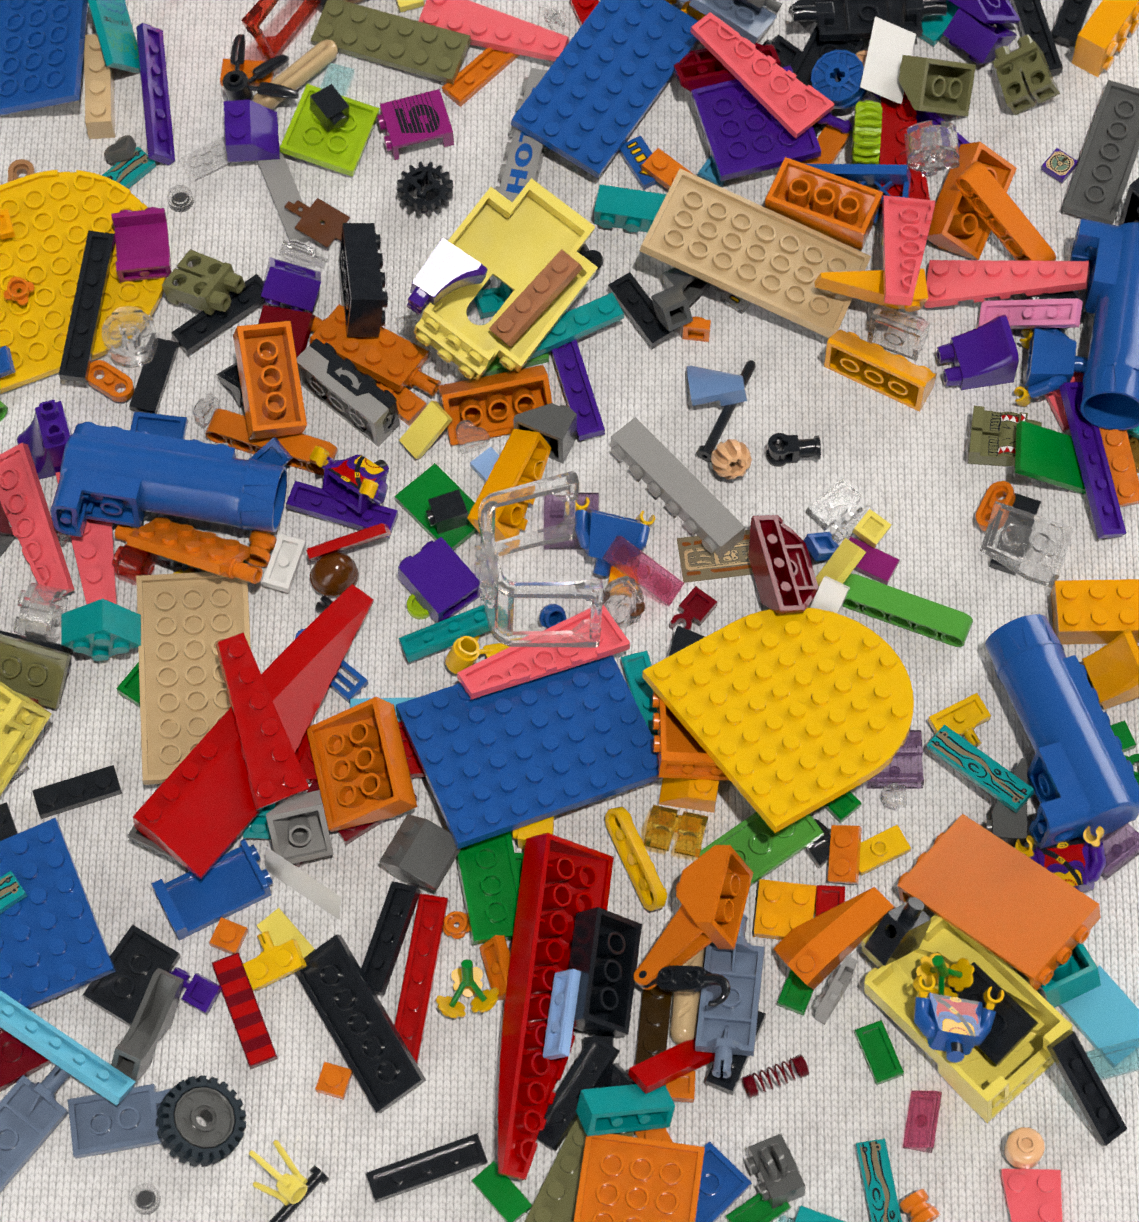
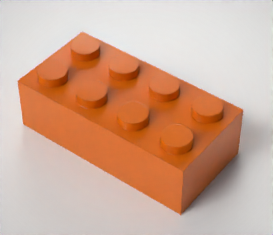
(269, 380)

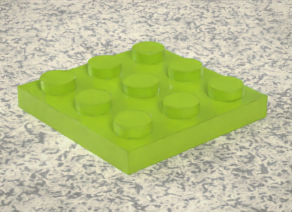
(336, 149)

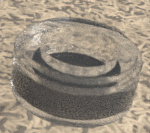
(180, 198)
(145, 1199)

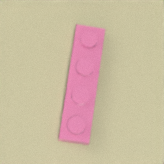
(1034, 313)

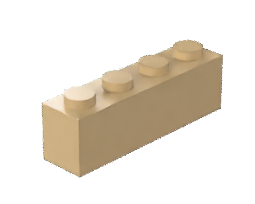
(98, 91)

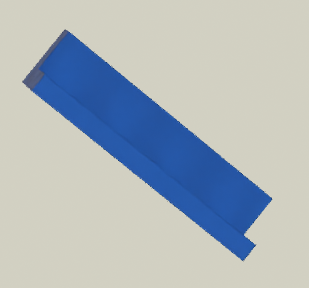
(872, 174)

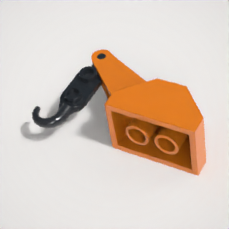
(712, 909)

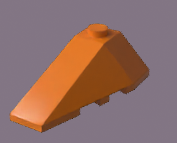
(825, 940)

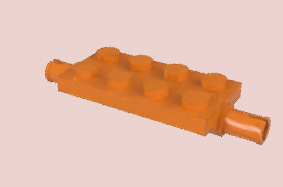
(384, 358)
(192, 548)

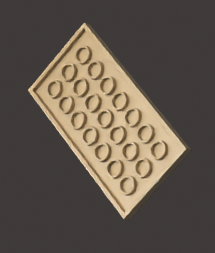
(751, 252)
(180, 663)

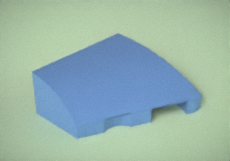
(714, 385)

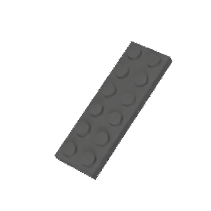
(1106, 156)

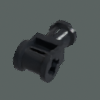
(791, 449)

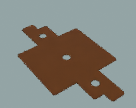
(311, 217)

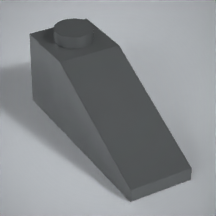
(1005, 822)

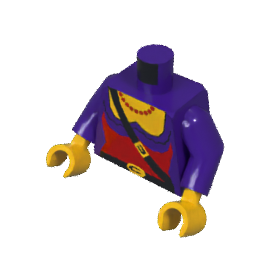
(354, 479)
(1073, 861)

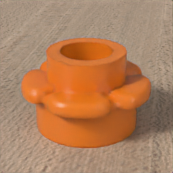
(453, 918)

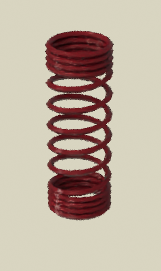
(799, 1064)

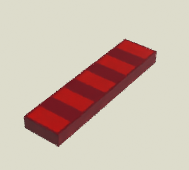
(244, 1010)

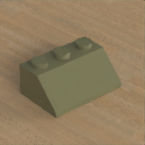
(937, 84)

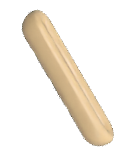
(301, 71)
(686, 1008)

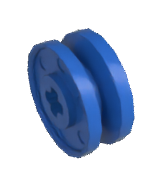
(827, 73)

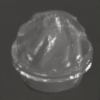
(894, 796)

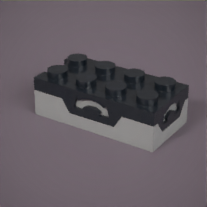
(348, 392)

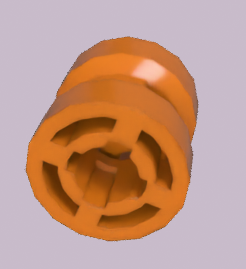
(260, 546)
(919, 1208)

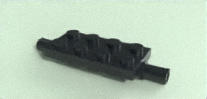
(855, 18)

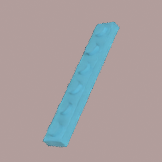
(63, 1051)

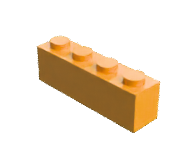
(519, 463)

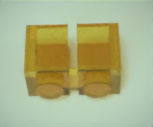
(663, 824)

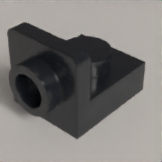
(785, 50)

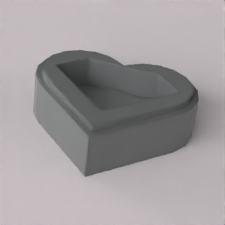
(121, 150)

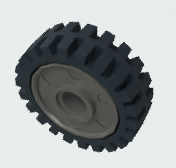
(186, 1136)

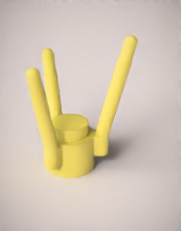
(290, 1187)

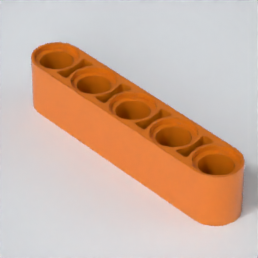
(1002, 215)
(232, 429)

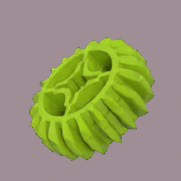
(866, 132)

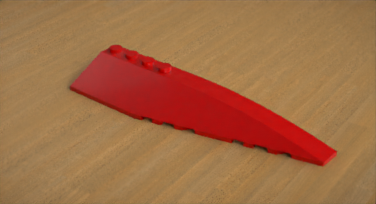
(208, 794)
(554, 886)

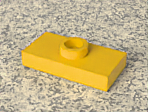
(882, 849)

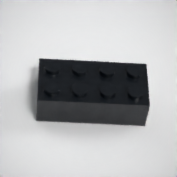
(362, 280)
(607, 955)

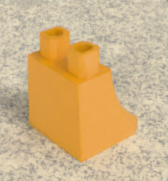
(1115, 670)

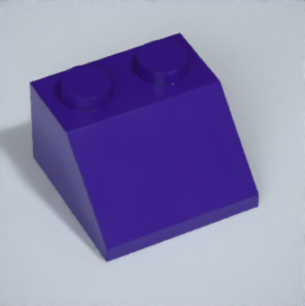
(977, 37)
(250, 131)
(290, 285)

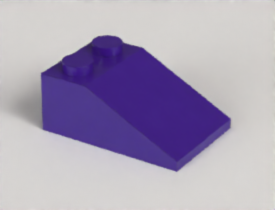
(989, 10)

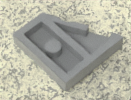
(838, 984)

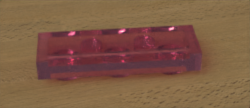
(643, 570)

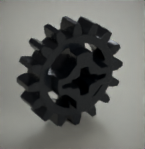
(423, 180)

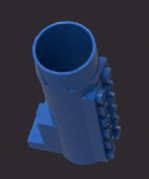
(1112, 294)
(123, 473)
(1077, 757)

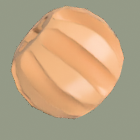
(731, 459)

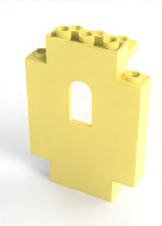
(515, 246)

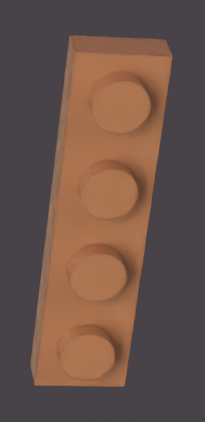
(536, 298)

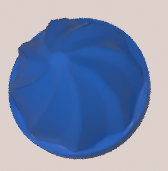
(551, 615)

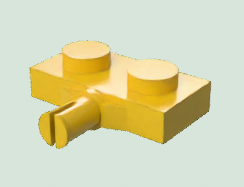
(962, 718)
(273, 962)

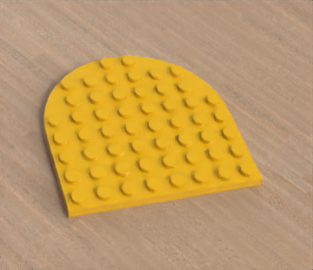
(51, 230)
(790, 706)

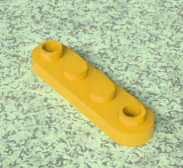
(635, 858)

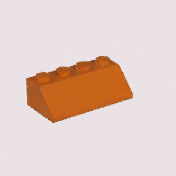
(824, 202)
(954, 221)
(495, 399)

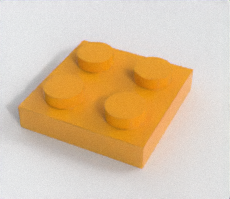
(782, 907)

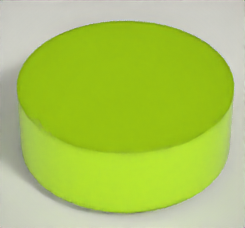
(415, 609)

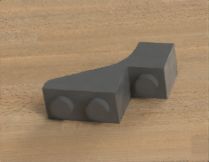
(673, 303)
(151, 1022)

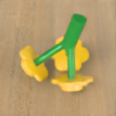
(959, 974)
(467, 982)

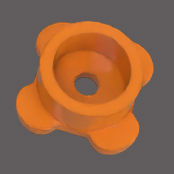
(18, 283)

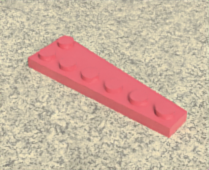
(494, 29)
(776, 89)
(30, 518)
(94, 560)

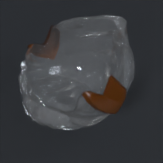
(624, 601)

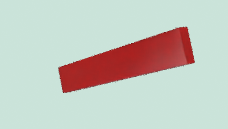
(420, 971)

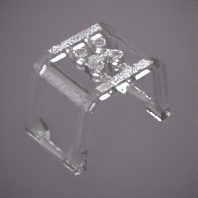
(499, 592)

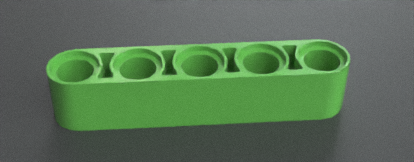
(907, 611)

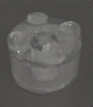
(932, 147)
(134, 351)
(40, 612)

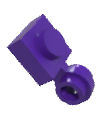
(200, 991)

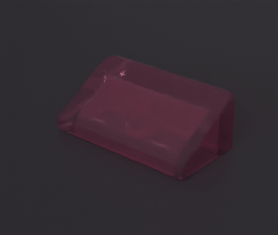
(922, 1120)

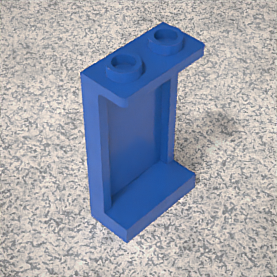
(223, 891)

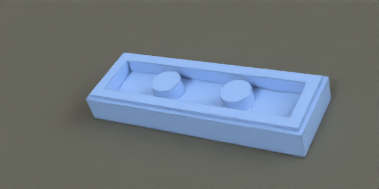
(561, 1014)

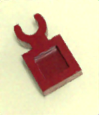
(694, 608)

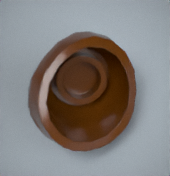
(334, 574)

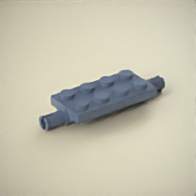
(733, 1024)
(27, 1120)

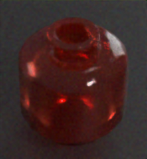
(132, 562)

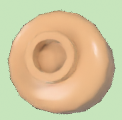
(1024, 1148)

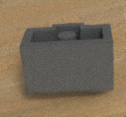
(776, 1171)

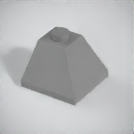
(300, 828)

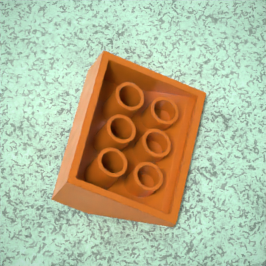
(361, 765)

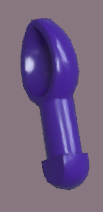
(844, 126)

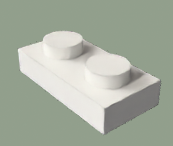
(284, 563)

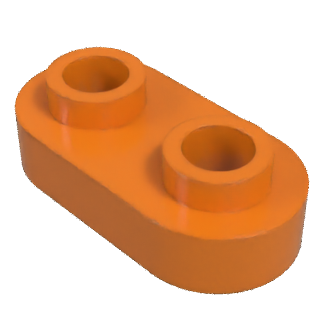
(111, 382)
(994, 492)

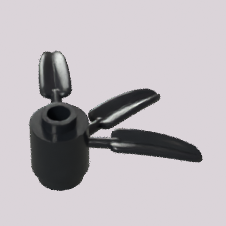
(237, 83)

